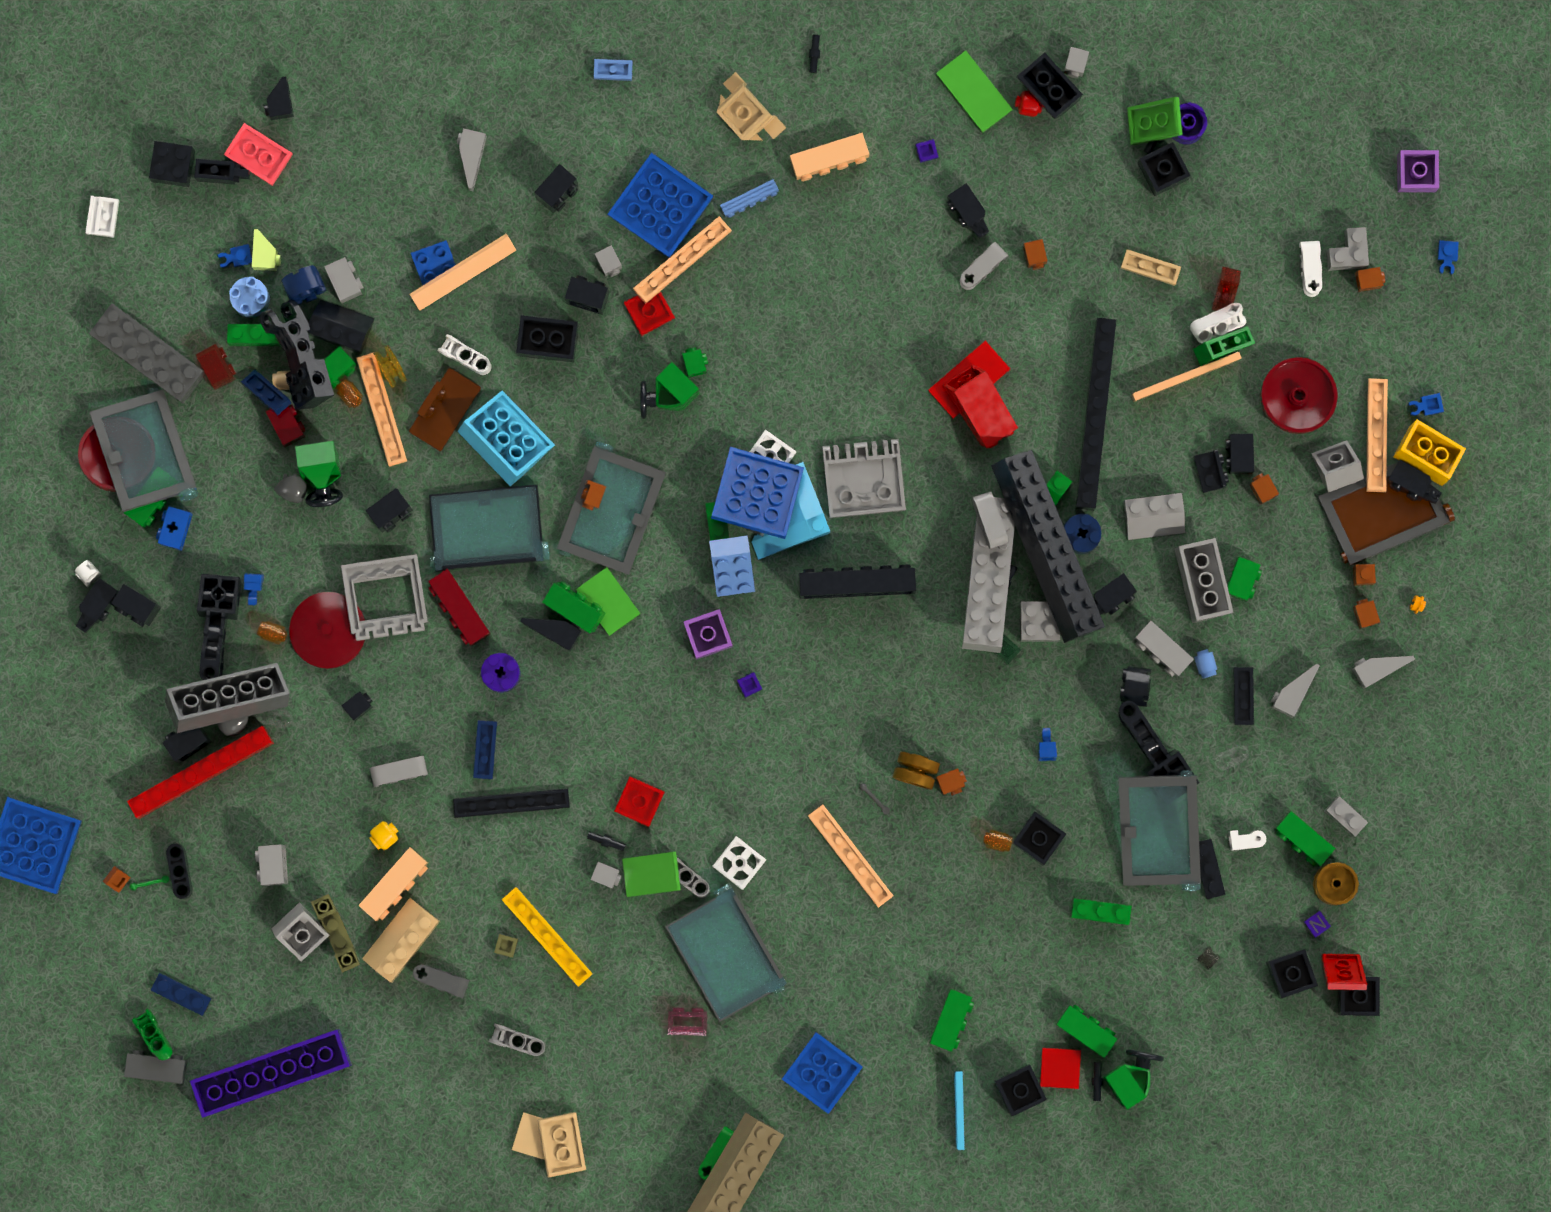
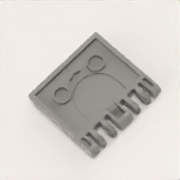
(864, 482)

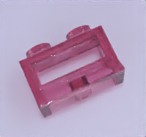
(687, 1030)

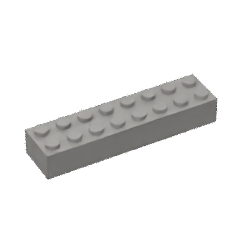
(988, 588)

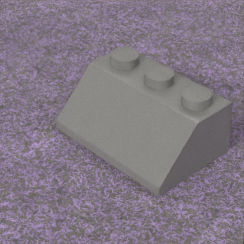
(1154, 516)

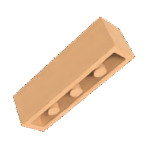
(829, 156)
(393, 884)

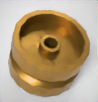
(916, 770)
(1324, 886)

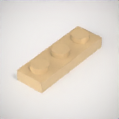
(1150, 267)

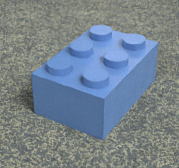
(732, 566)

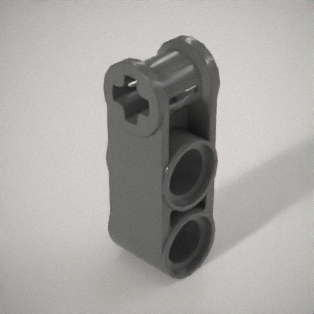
(442, 980)

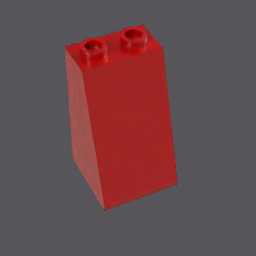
(981, 406)

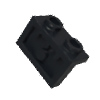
(1211, 471)

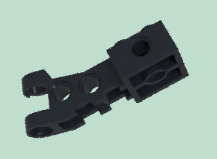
(307, 376)
(217, 602)
(1140, 729)

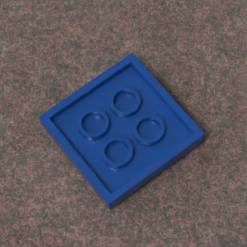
(822, 1073)

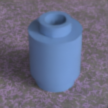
(1205, 663)

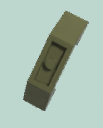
(338, 935)

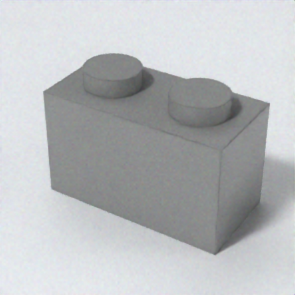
(343, 280)
(1345, 816)

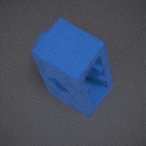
(177, 538)

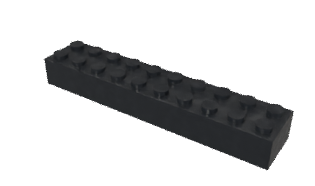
(1048, 546)

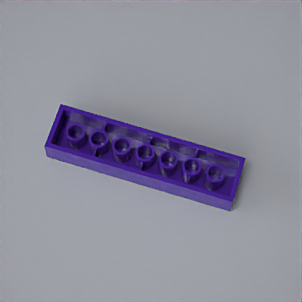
(270, 1073)

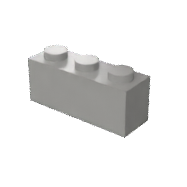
(1163, 649)

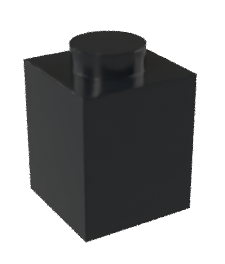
(358, 705)

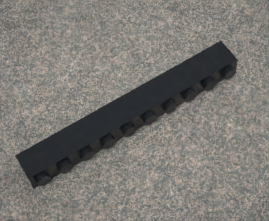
(1095, 414)

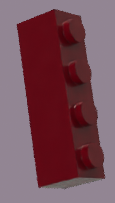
(459, 607)

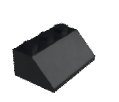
(1050, 86)
(340, 326)

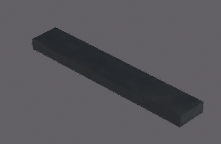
(511, 803)

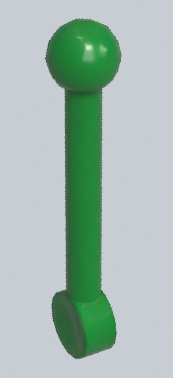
(133, 886)

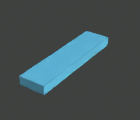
(959, 1111)

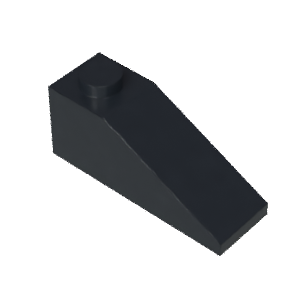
(558, 631)

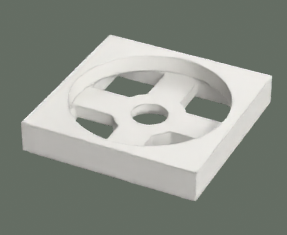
(774, 449)
(745, 867)

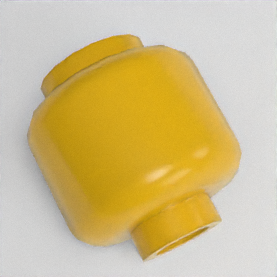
(384, 835)

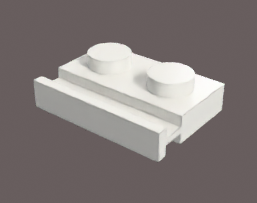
(102, 216)

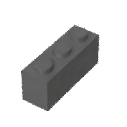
(152, 1068)

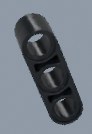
(173, 863)

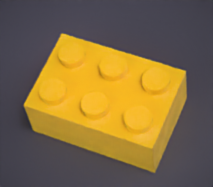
(1429, 452)

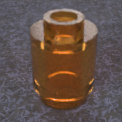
(349, 394)
(272, 632)
(997, 840)

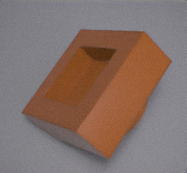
(116, 879)

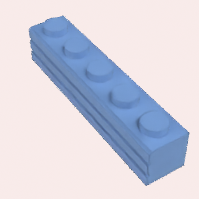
(749, 198)

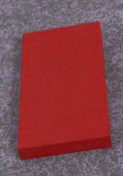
(982, 357)

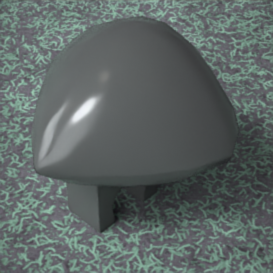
(291, 488)
(233, 727)

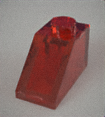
(1226, 288)

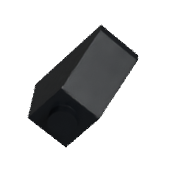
(279, 101)

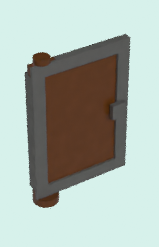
(1378, 520)

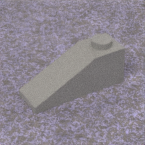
(471, 148)
(1374, 669)
(1291, 696)

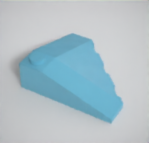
(805, 523)

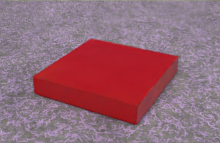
(649, 315)
(639, 801)
(1060, 1068)

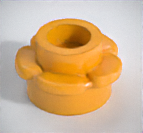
(1418, 604)

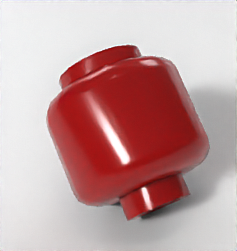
(1028, 104)

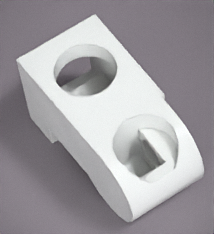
(87, 573)
(1252, 840)

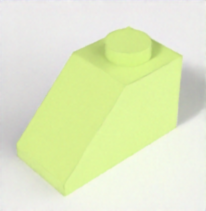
(264, 254)

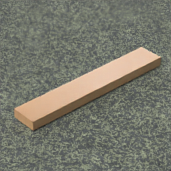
(682, 260)
(462, 272)
(1186, 376)
(381, 409)
(1376, 435)
(850, 855)

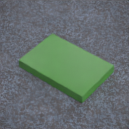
(1154, 121)
(609, 594)
(651, 874)

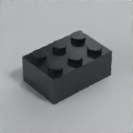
(547, 338)

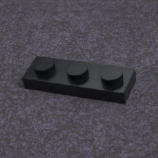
(1243, 695)
(1210, 870)

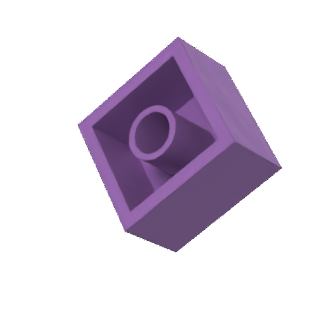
(1418, 170)
(708, 634)

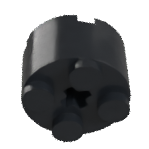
(1136, 685)

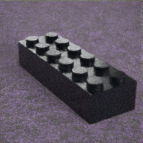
(857, 582)

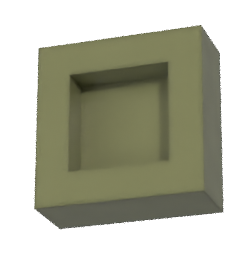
(506, 945)

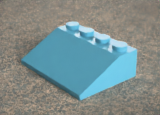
(505, 438)

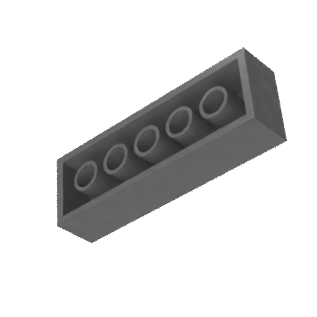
(147, 353)
(227, 697)

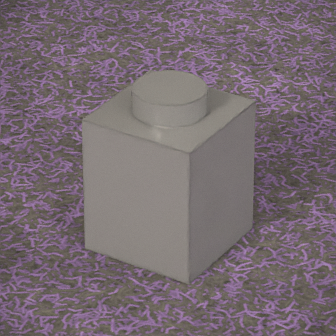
(1076, 62)
(608, 261)
(606, 875)

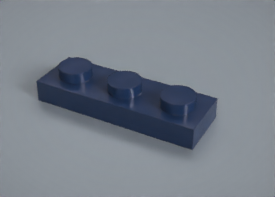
(266, 392)
(485, 749)
(181, 994)

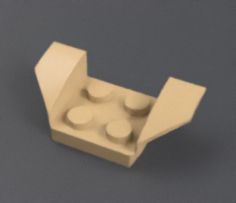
(745, 113)

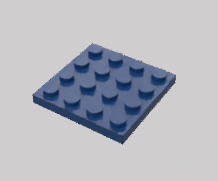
(660, 205)
(757, 492)
(35, 844)

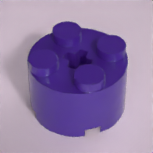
(1197, 126)
(507, 681)

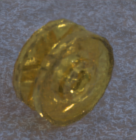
(390, 366)

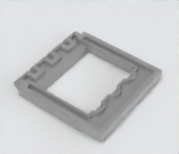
(381, 570)

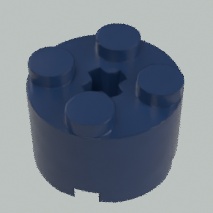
(304, 284)
(1084, 523)

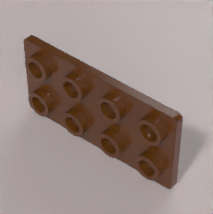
(444, 409)

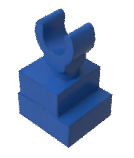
(253, 583)
(1047, 749)

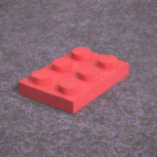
(258, 154)

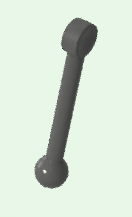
(885, 810)

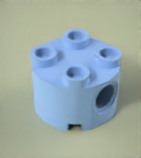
(249, 297)

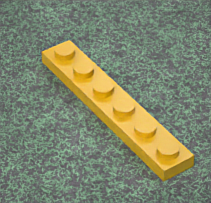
(547, 936)

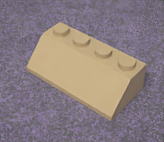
(400, 940)

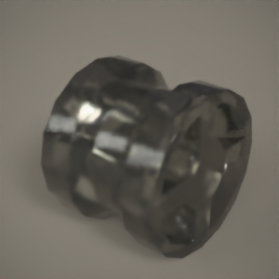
(1208, 958)

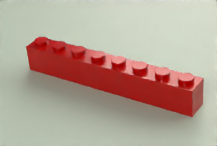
(200, 772)

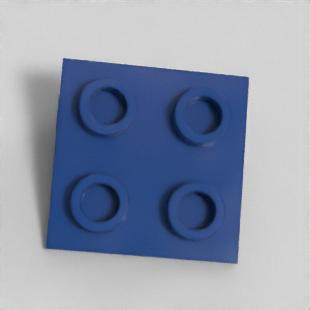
(433, 261)

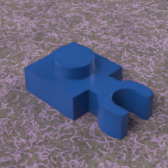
(1447, 253)
(239, 256)
(1429, 405)

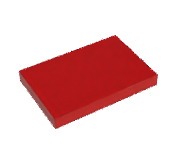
(1343, 972)

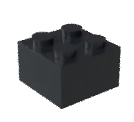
(171, 164)
(1164, 169)
(557, 189)
(587, 294)
(389, 511)
(138, 606)
(185, 743)
(1038, 838)
(1292, 973)
(1361, 1001)
(1020, 1090)

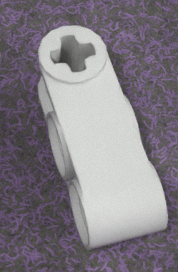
(1311, 267)
(1218, 323)
(454, 348)

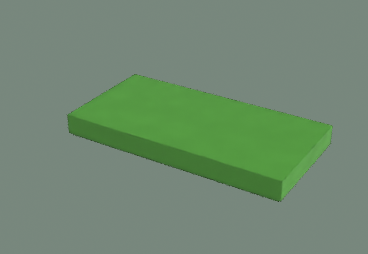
(974, 91)

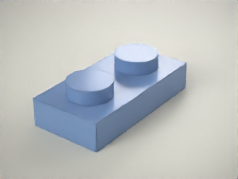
(613, 69)

